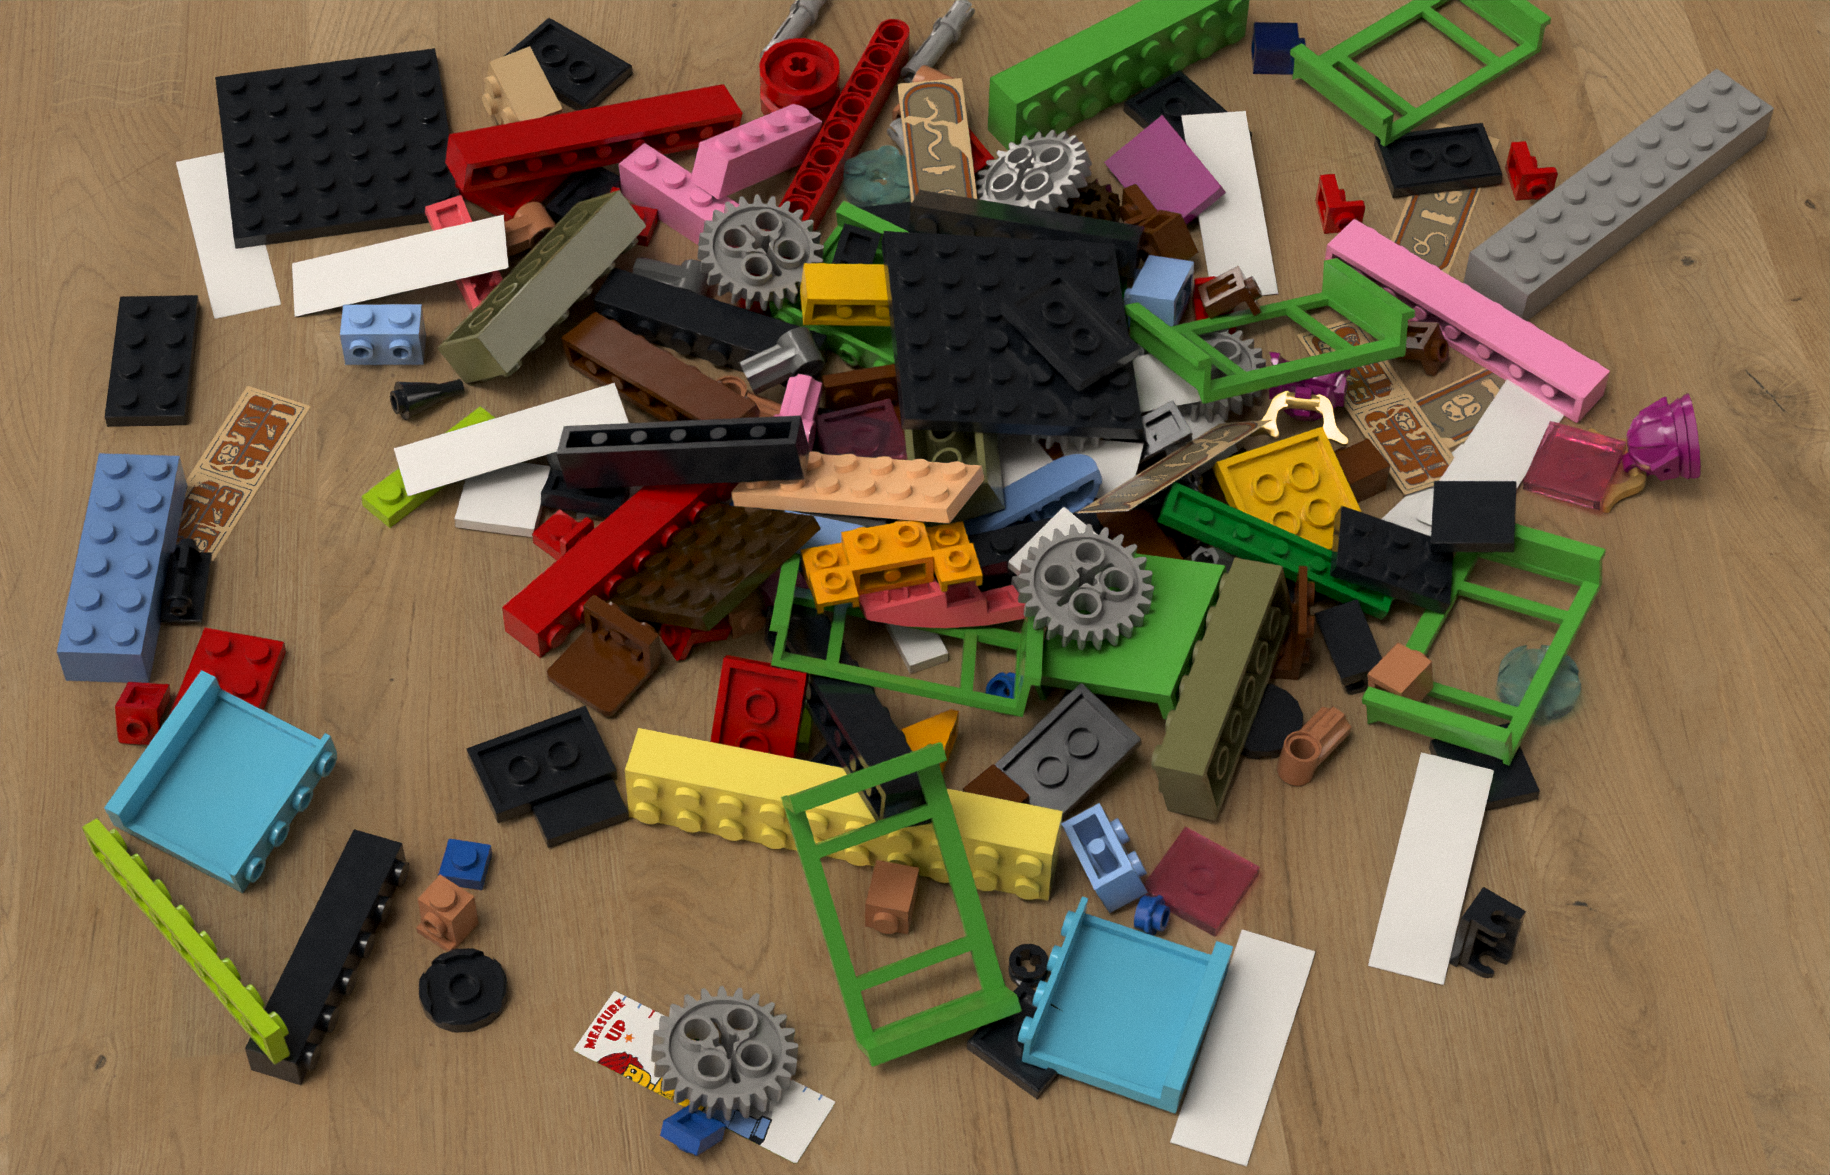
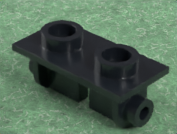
(186, 584)

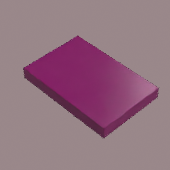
(1166, 171)

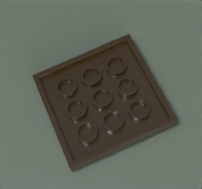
(713, 565)

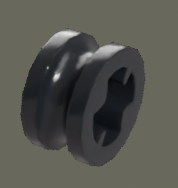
(1036, 957)

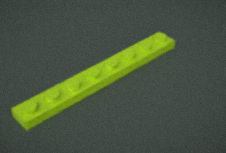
(194, 947)

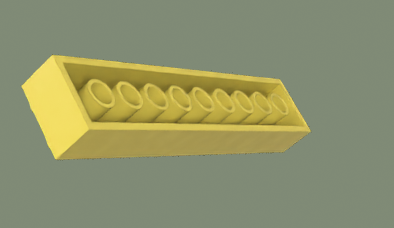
(740, 794)

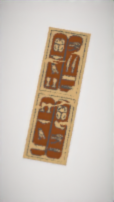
(1388, 415)
(236, 466)

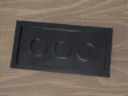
(152, 361)

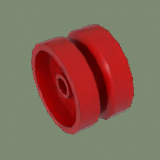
(799, 74)

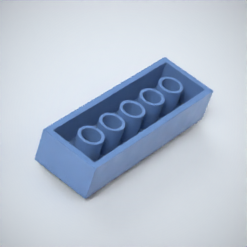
(122, 568)

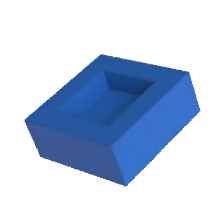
(466, 863)
(692, 1131)

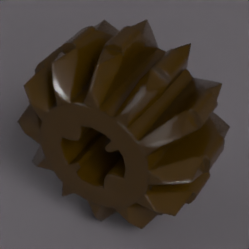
(1094, 202)

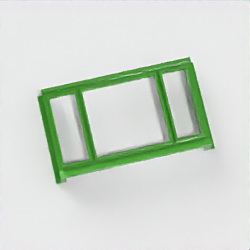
(1513, 17)
(1342, 290)
(1535, 553)
(1027, 646)
(942, 1021)

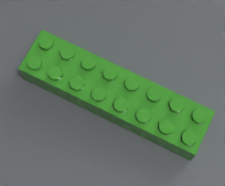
(1108, 64)

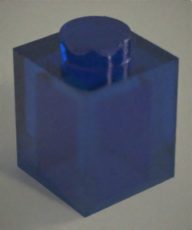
(1272, 47)

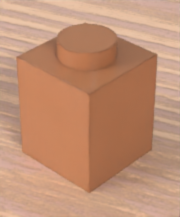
(1403, 673)
(891, 897)

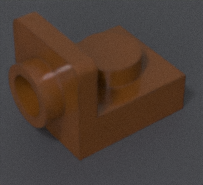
(1135, 206)
(1228, 291)
(1426, 344)

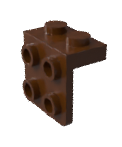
(607, 658)

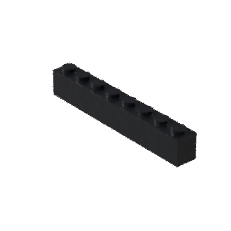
(850, 716)

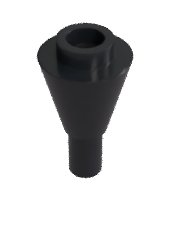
(415, 397)

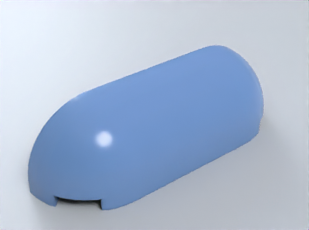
(1041, 494)

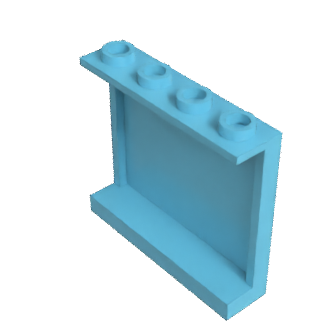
(220, 784)
(1126, 1009)

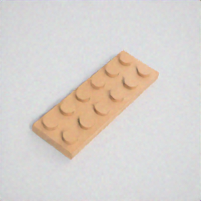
(869, 488)

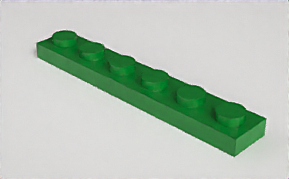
(1262, 542)

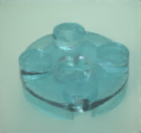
(872, 165)
(1514, 681)

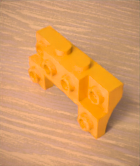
(888, 559)

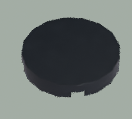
(1274, 721)
(463, 990)

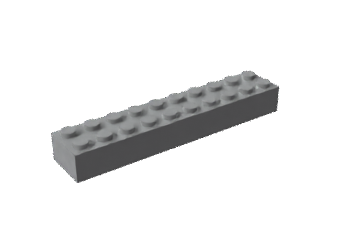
(1618, 195)

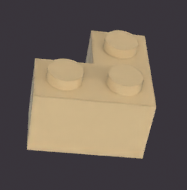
(518, 89)

